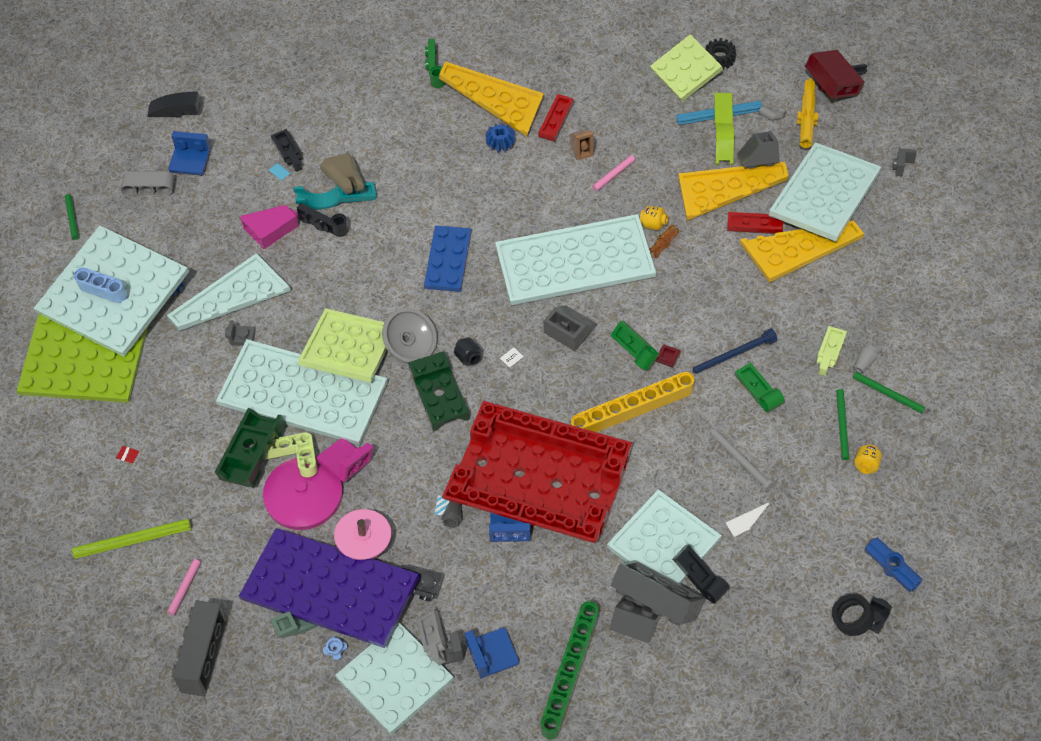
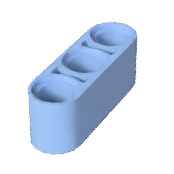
(100, 285)

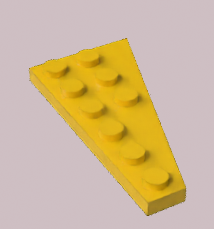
(718, 187)

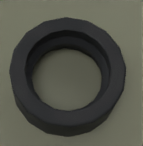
(843, 604)

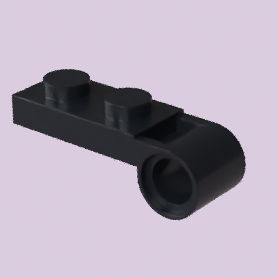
(335, 225)
(700, 575)

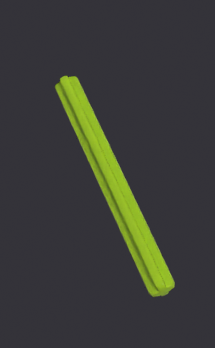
(131, 538)

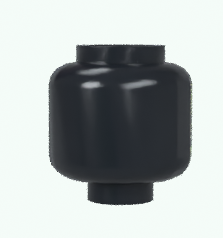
(468, 351)

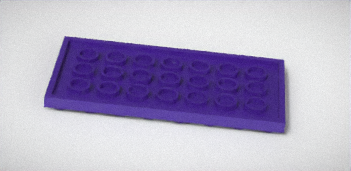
(329, 588)

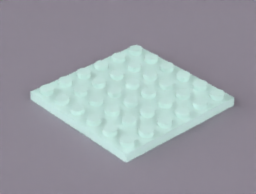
(116, 326)

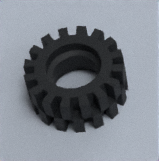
(724, 47)

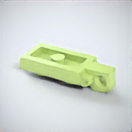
(830, 349)

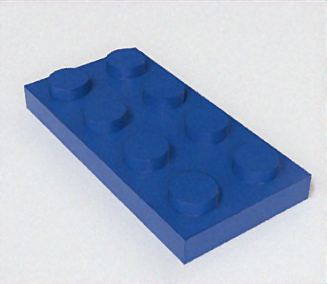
(447, 258)

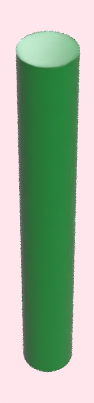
(71, 217)

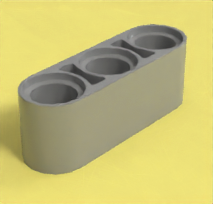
(147, 183)

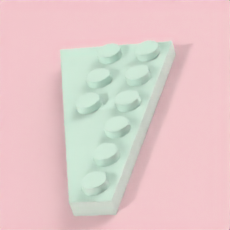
(241, 287)

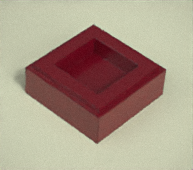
(668, 355)

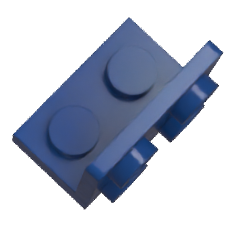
(189, 153)
(508, 530)
(491, 652)

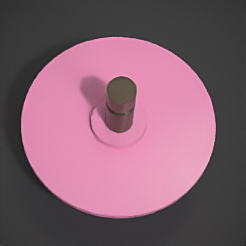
(362, 534)

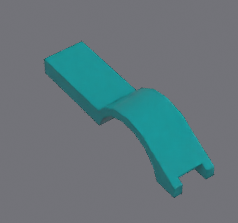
(333, 197)

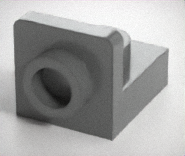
(238, 334)
(453, 649)

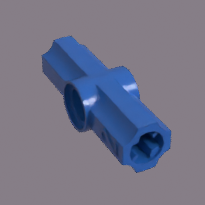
(902, 573)

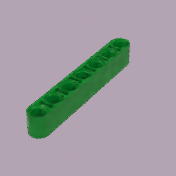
(567, 678)

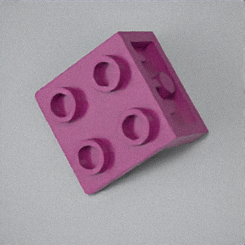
(345, 459)

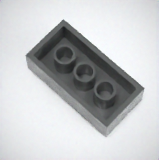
(657, 592)
(199, 648)

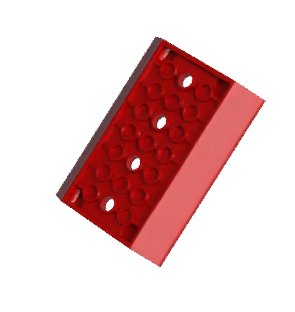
(546, 454)

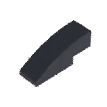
(175, 105)

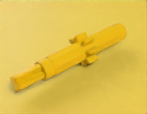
(807, 116)

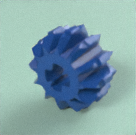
(500, 137)

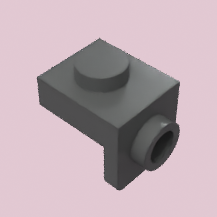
(903, 156)

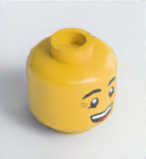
(653, 218)
(868, 459)

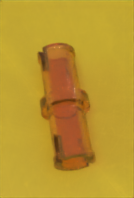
(663, 241)

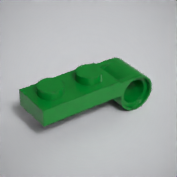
(430, 64)
(635, 344)
(759, 388)

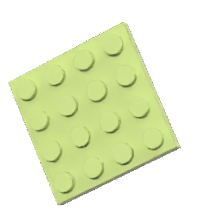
(345, 346)

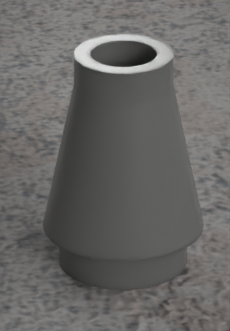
(452, 515)

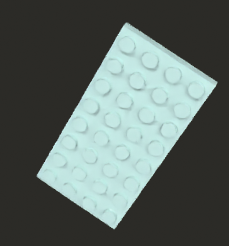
(575, 259)
(306, 398)

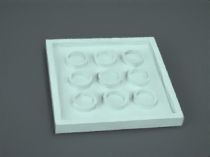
(660, 533)
(394, 679)

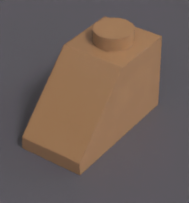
(582, 144)

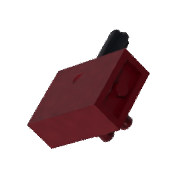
(835, 74)

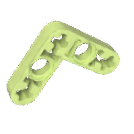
(303, 445)

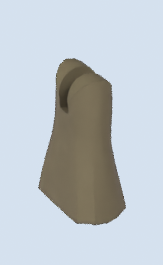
(343, 172)

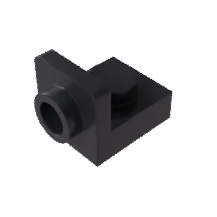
(881, 613)

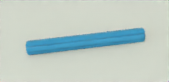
(708, 114)

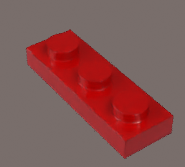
(556, 117)
(753, 223)

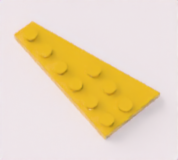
(503, 99)
(794, 249)

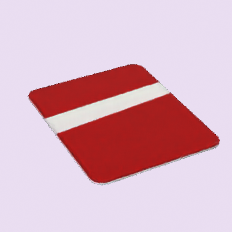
(127, 454)

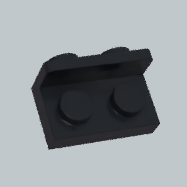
(428, 583)

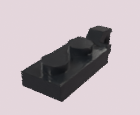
(287, 149)

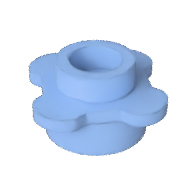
(334, 642)

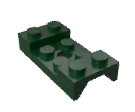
(435, 374)
(243, 464)

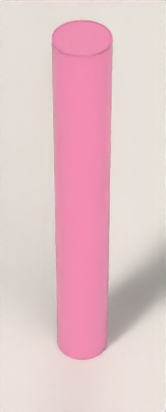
(614, 172)
(184, 587)

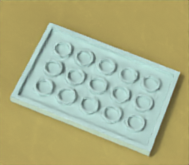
(825, 191)

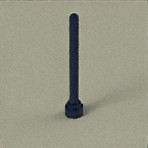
(768, 336)

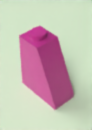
(269, 224)

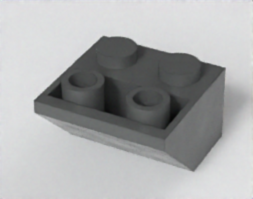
(759, 150)
(568, 326)
(634, 620)

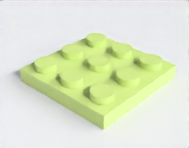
(686, 67)

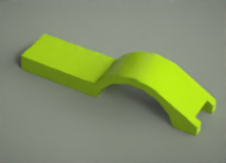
(724, 128)

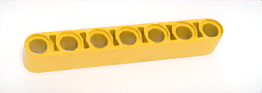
(640, 399)

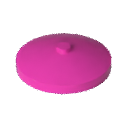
(300, 500)

